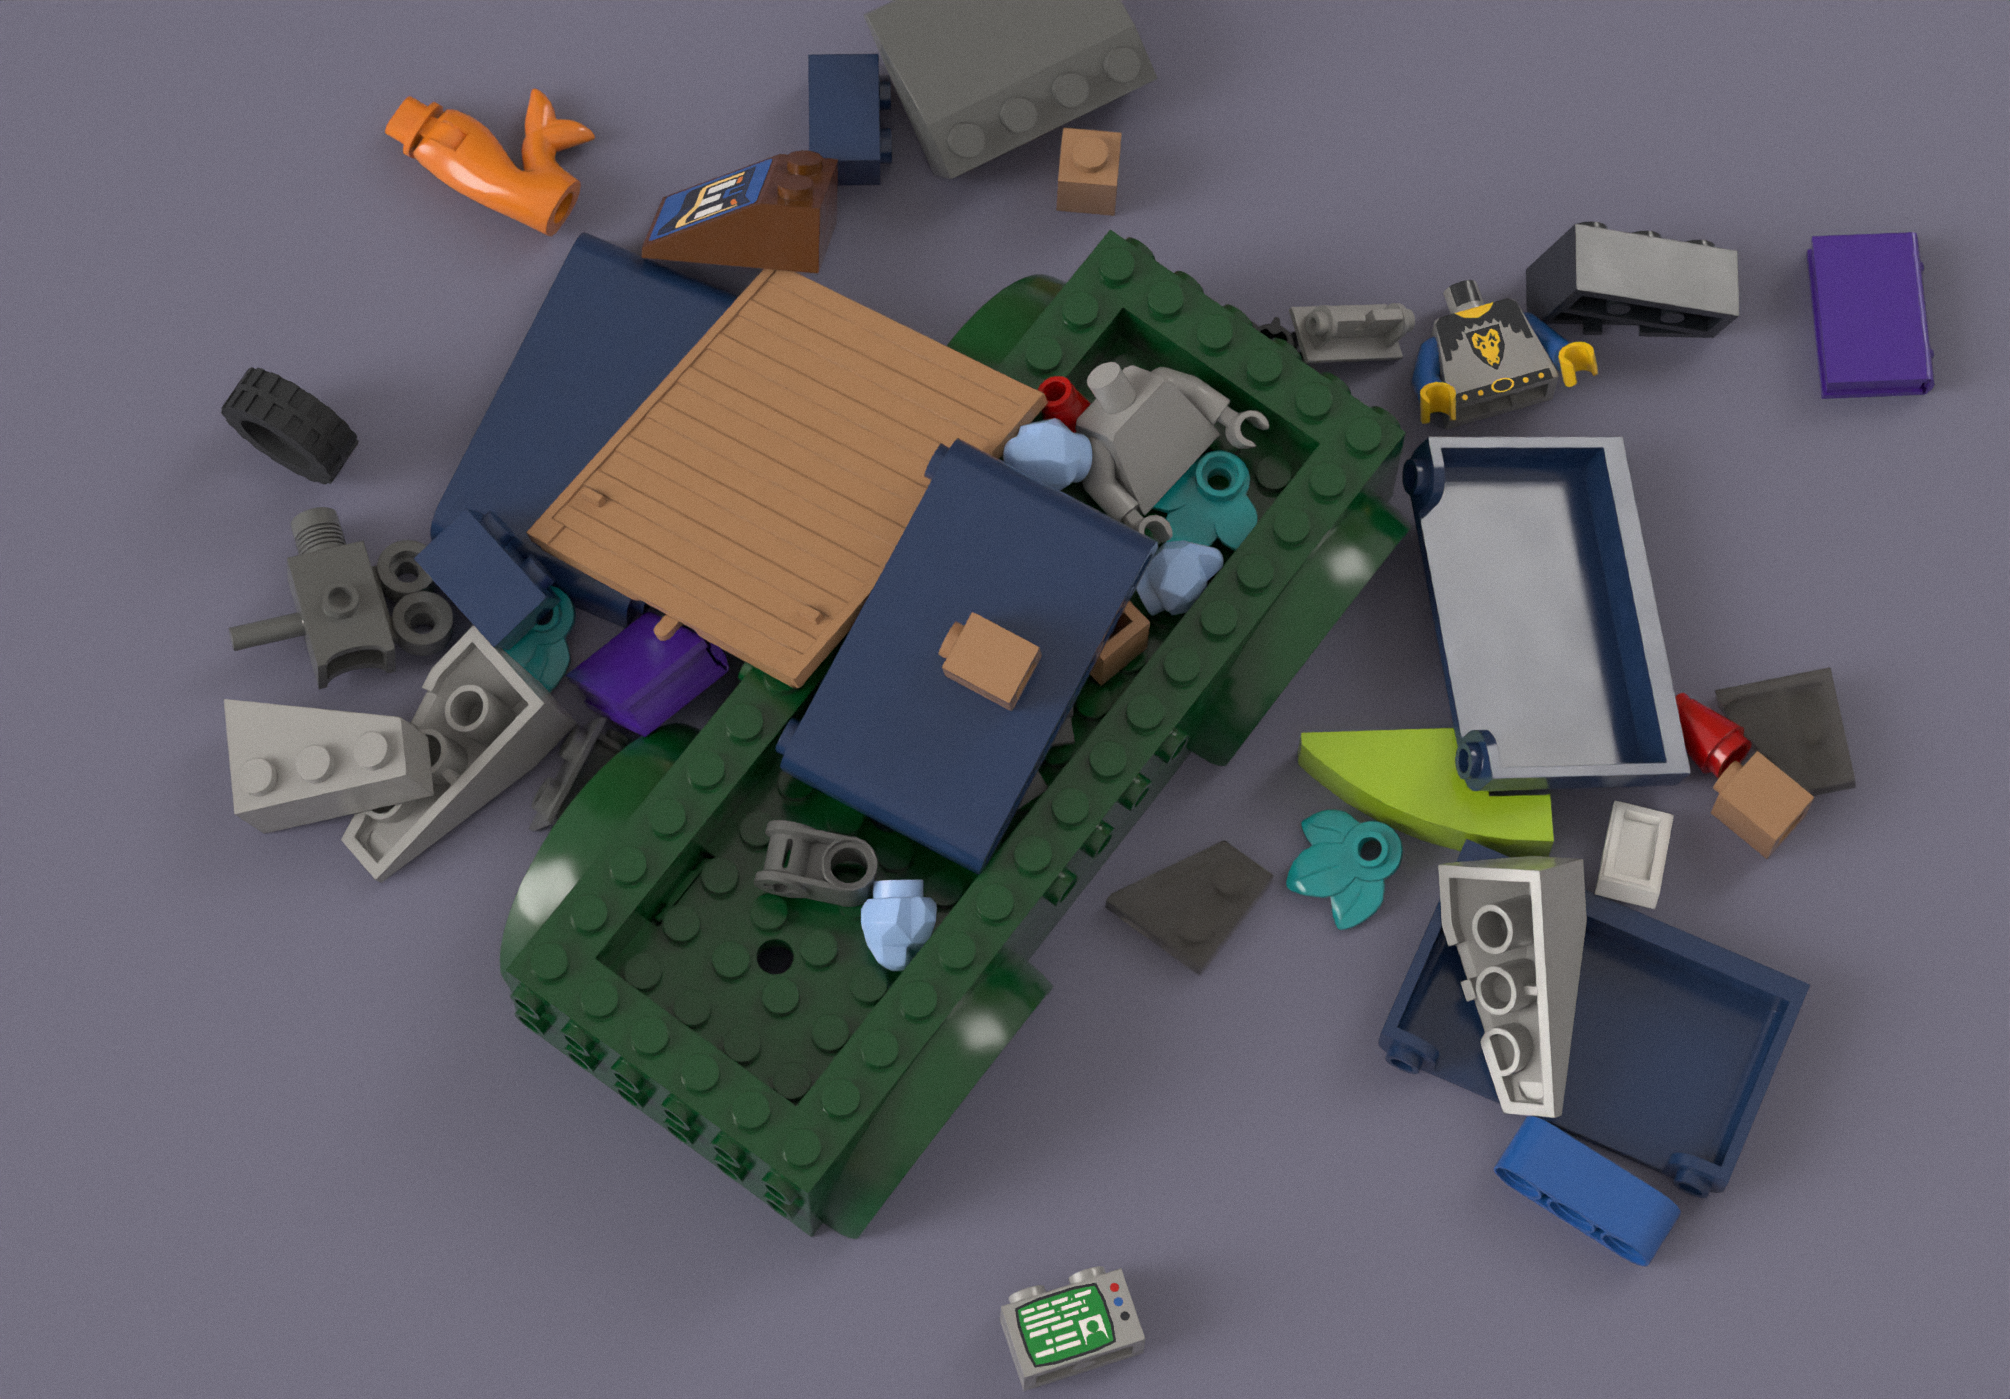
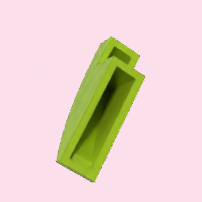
(1414, 788)

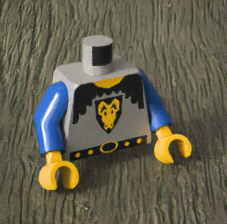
(1491, 359)

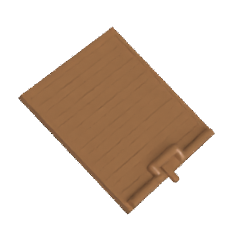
(777, 471)

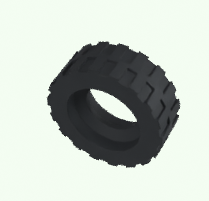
(289, 425)

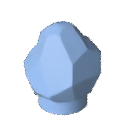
(1050, 453)
(1178, 576)
(897, 921)

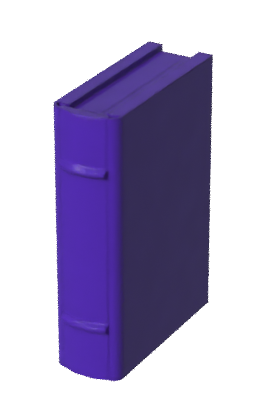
(1870, 315)
(647, 679)

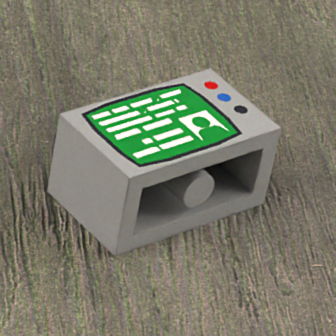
(1071, 1327)

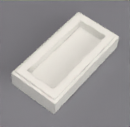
(1634, 854)

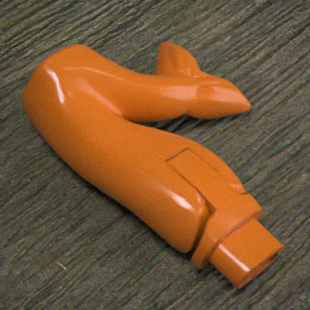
(476, 165)

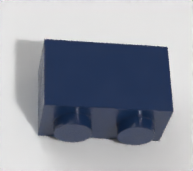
(846, 115)
(489, 577)

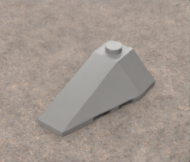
(483, 731)
(1522, 952)

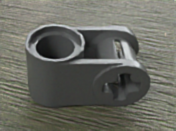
(811, 864)

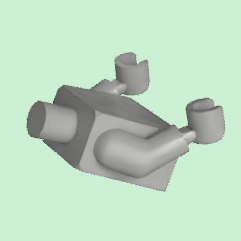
(1148, 434)

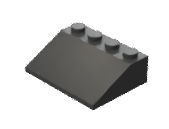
(1003, 70)

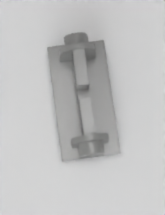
(1351, 332)

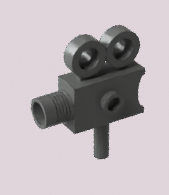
(344, 603)

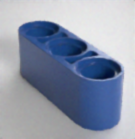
(1587, 1191)

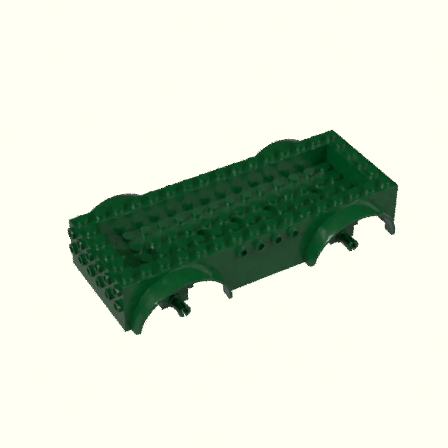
(839, 1074)

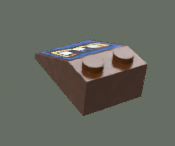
(754, 217)

